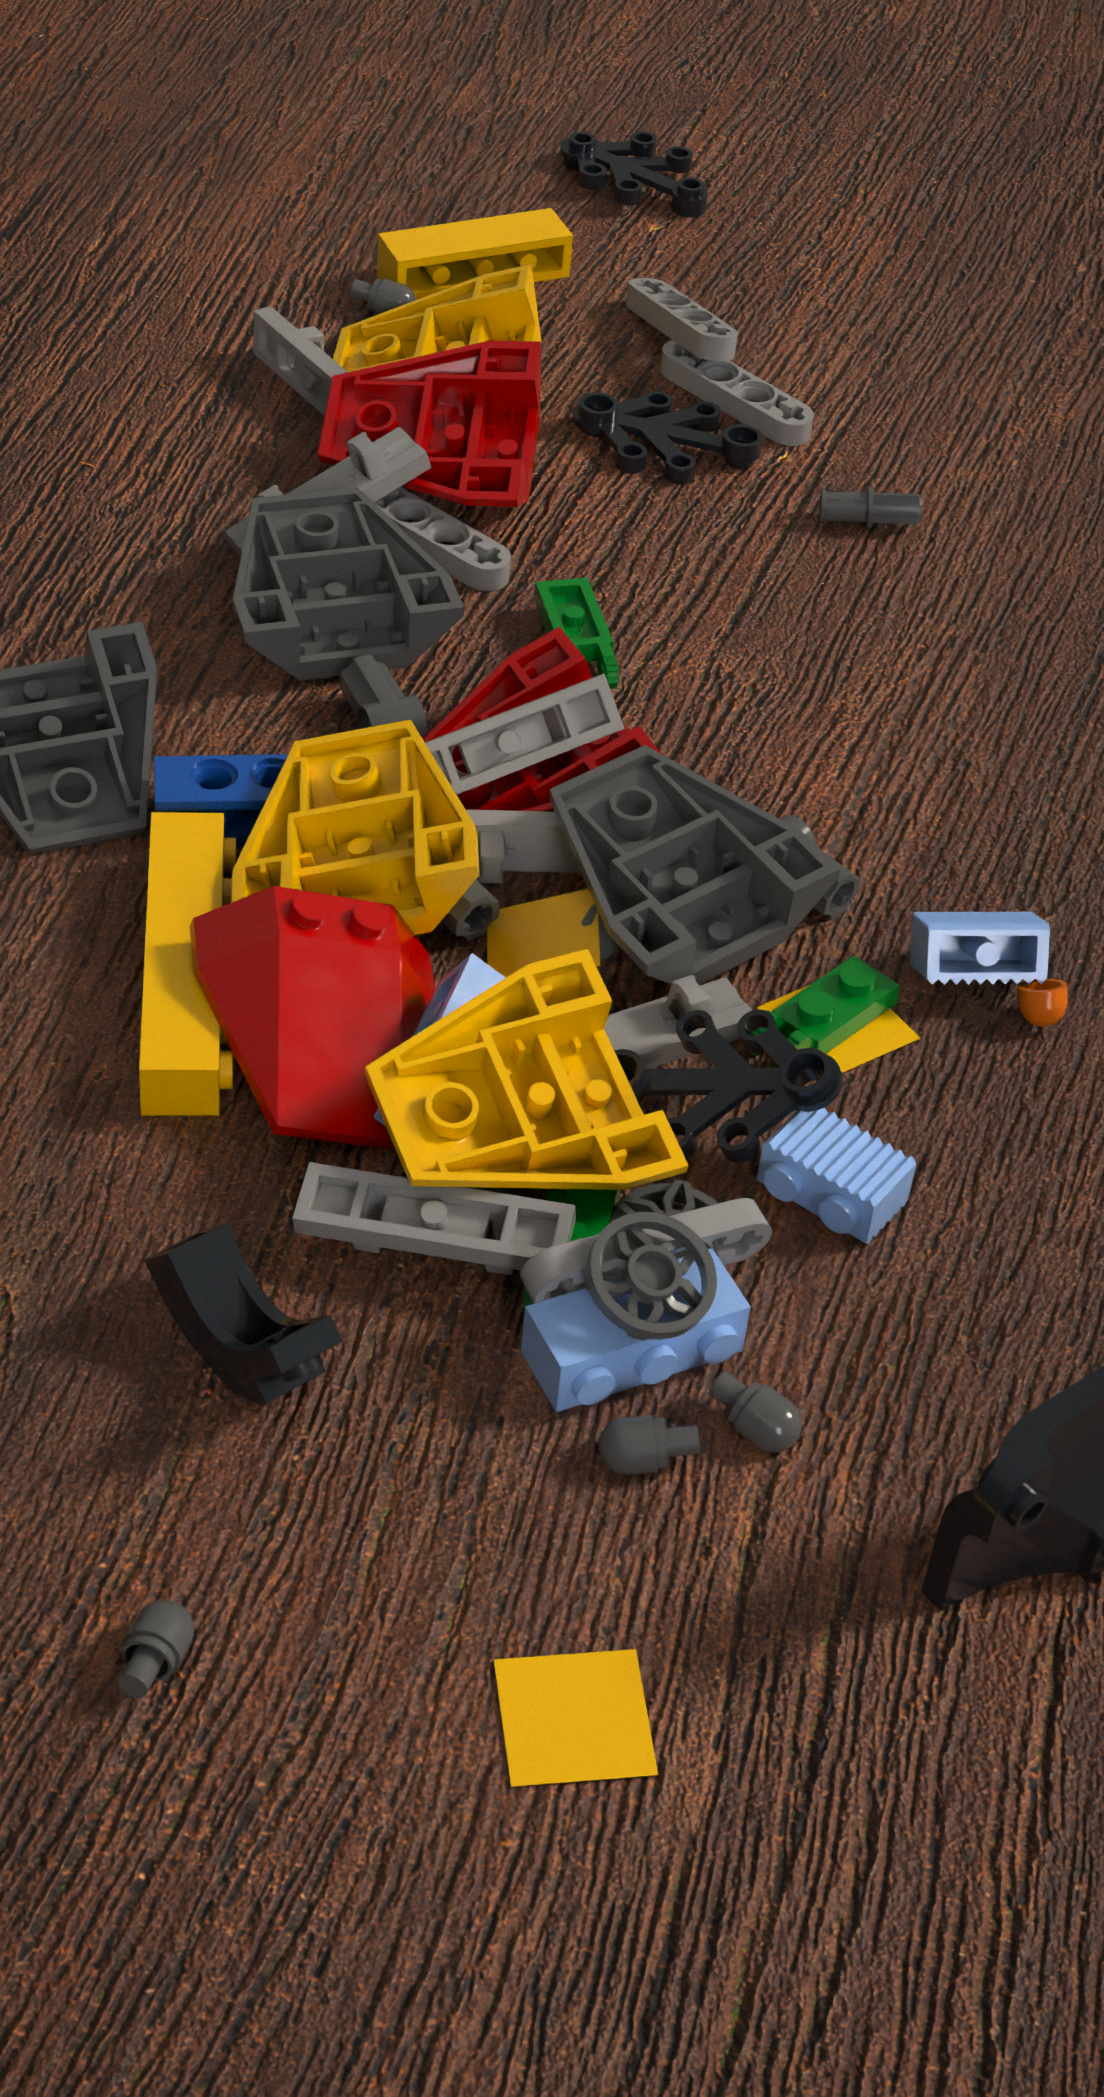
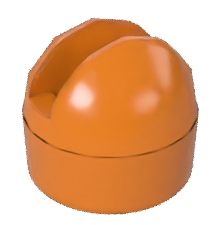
(1044, 1002)

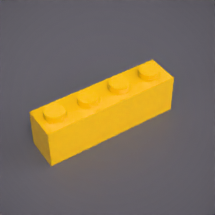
(455, 252)

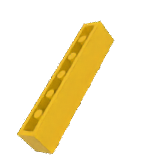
(179, 1032)

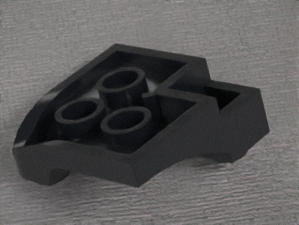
(1033, 1505)

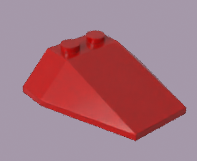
(463, 405)
(525, 676)
(310, 999)

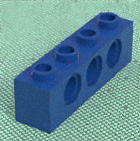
(217, 785)

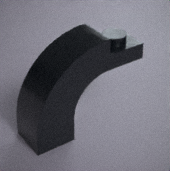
(233, 1321)

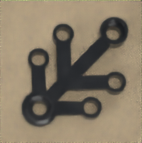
(592, 157)
(604, 417)
(736, 1080)

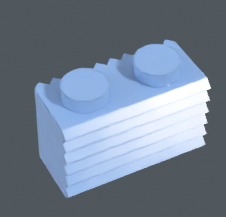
(980, 946)
(836, 1172)

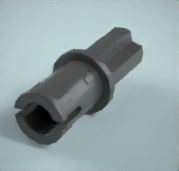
(870, 507)

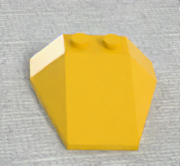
(472, 312)
(364, 822)
(522, 1091)

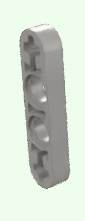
(682, 319)
(739, 395)
(473, 559)
(731, 1228)

